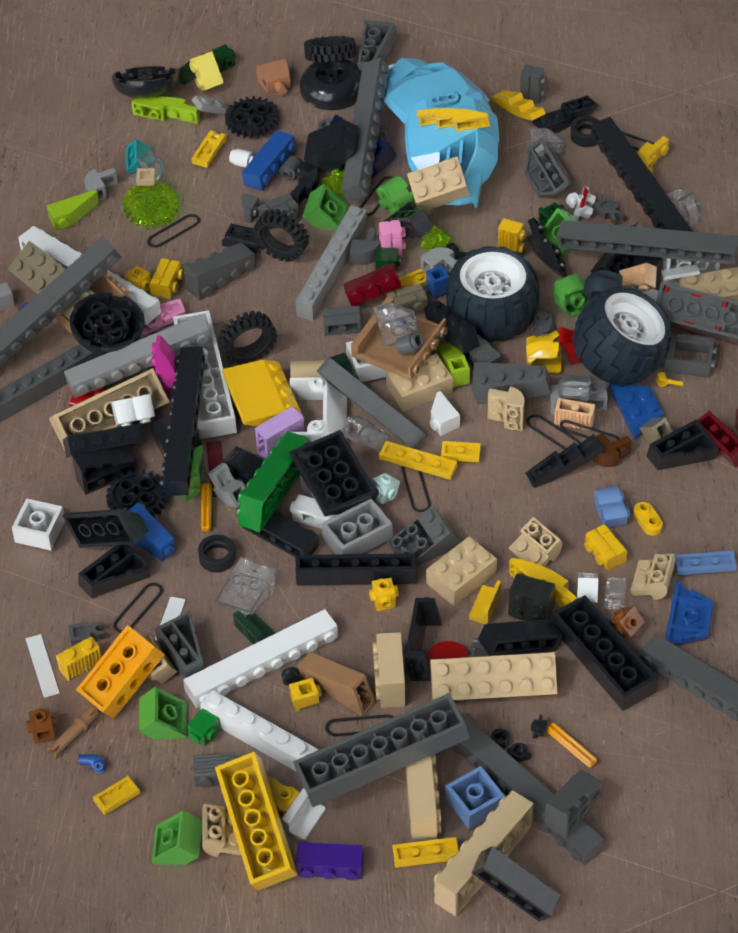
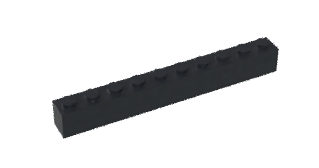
(637, 176)
(184, 422)

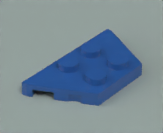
(636, 405)
(688, 616)

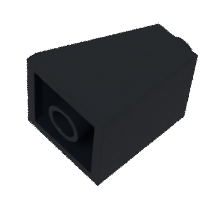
(331, 145)

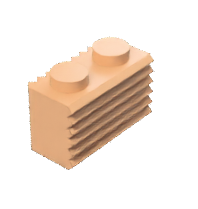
(640, 276)
(574, 411)

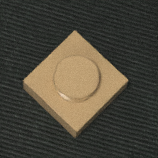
(145, 176)

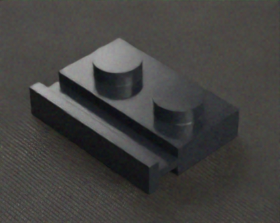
(240, 234)

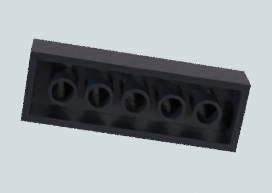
(605, 653)

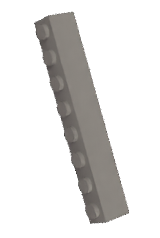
(330, 263)
(135, 357)

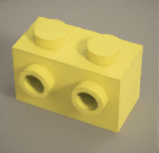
(206, 71)

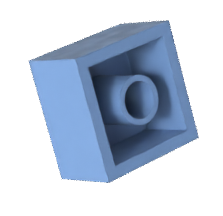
(473, 797)

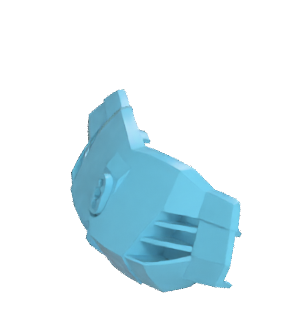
(422, 86)

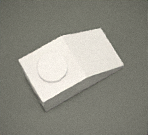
(443, 415)
(587, 585)

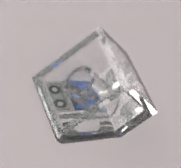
(394, 322)

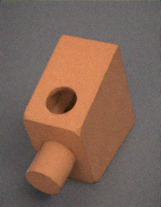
(274, 77)

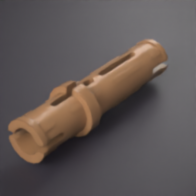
(79, 725)

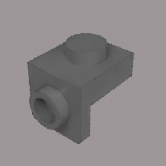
(250, 204)

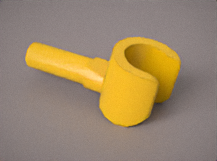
(662, 380)

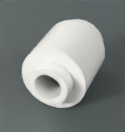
(241, 157)

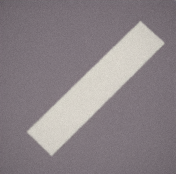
(42, 666)

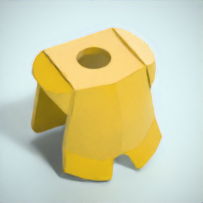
(544, 352)

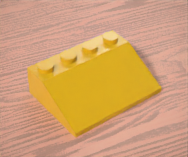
(259, 390)

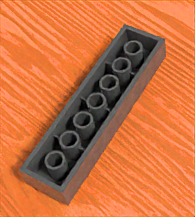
(381, 749)

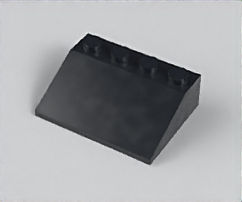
(333, 474)

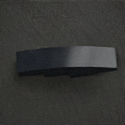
(564, 462)

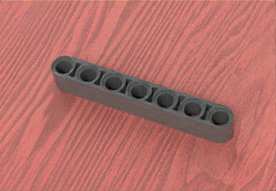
(371, 403)

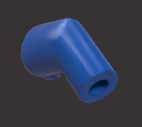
(94, 761)

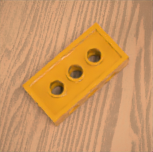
(120, 672)

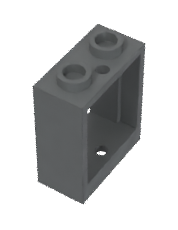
(691, 343)

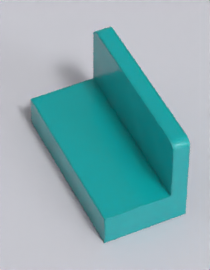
(133, 152)

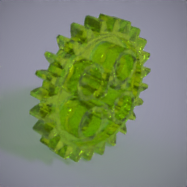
(144, 202)

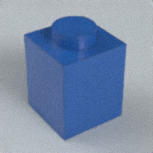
(436, 281)

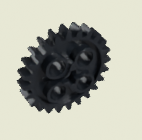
(252, 117)
(136, 489)

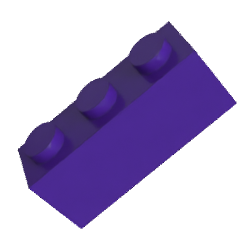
(329, 860)

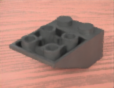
(425, 536)

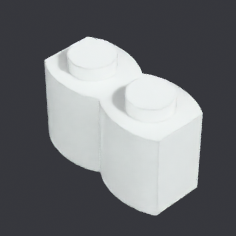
(132, 410)

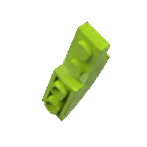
(162, 107)

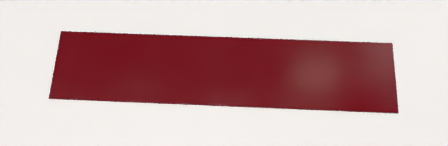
(215, 457)

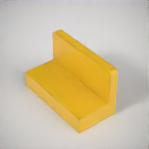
(485, 603)

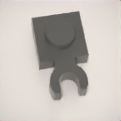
(608, 208)
(82, 631)

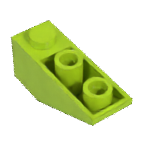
(455, 364)

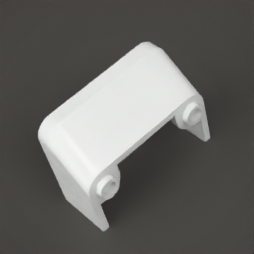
(333, 405)

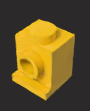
(304, 693)

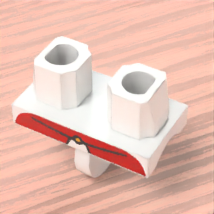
(580, 202)

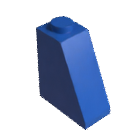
(157, 539)

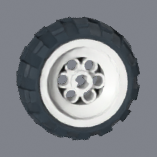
(494, 292)
(622, 336)

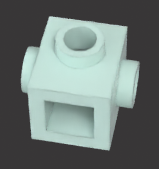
(386, 487)

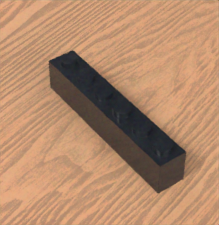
(354, 569)

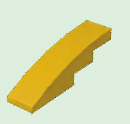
(517, 105)
(452, 117)

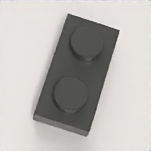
(543, 323)

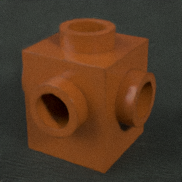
(626, 621)
(41, 725)

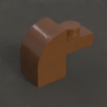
(613, 451)

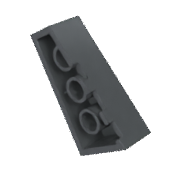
(376, 41)
(217, 270)
(528, 379)

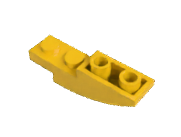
(651, 153)
(531, 569)

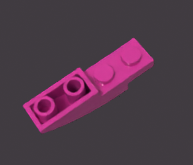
(164, 363)

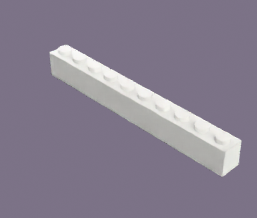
(66, 256)

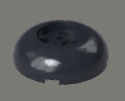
(146, 81)
(331, 84)
(118, 322)

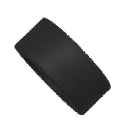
(580, 123)
(217, 541)

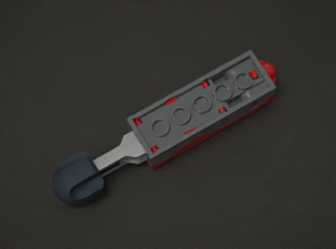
(684, 307)

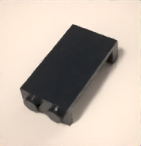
(424, 614)

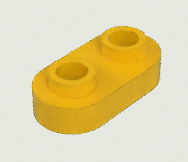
(645, 515)

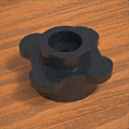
(538, 727)
(519, 748)

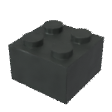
(531, 598)

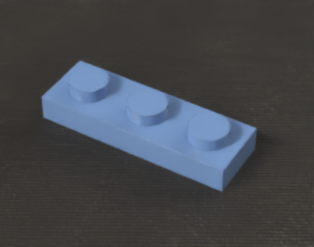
(705, 562)

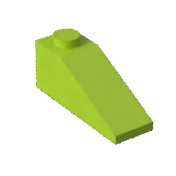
(71, 210)

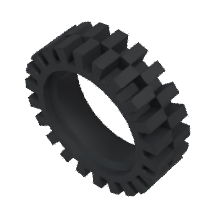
(329, 48)
(287, 223)
(241, 325)

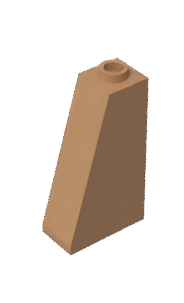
(338, 682)

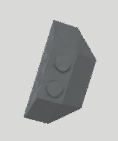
(545, 170)

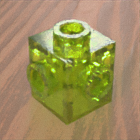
(334, 181)
(435, 239)

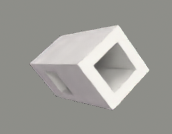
(307, 511)

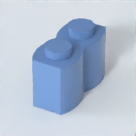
(611, 506)

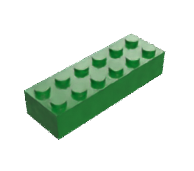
(269, 483)

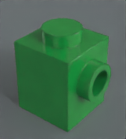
(203, 727)

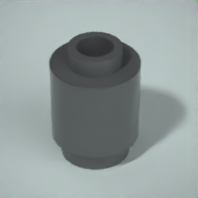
(290, 167)
(409, 343)

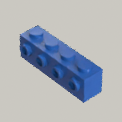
(269, 160)

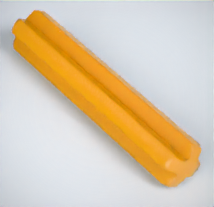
(206, 507)
(572, 745)

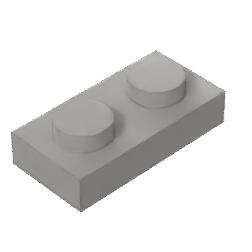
(210, 104)

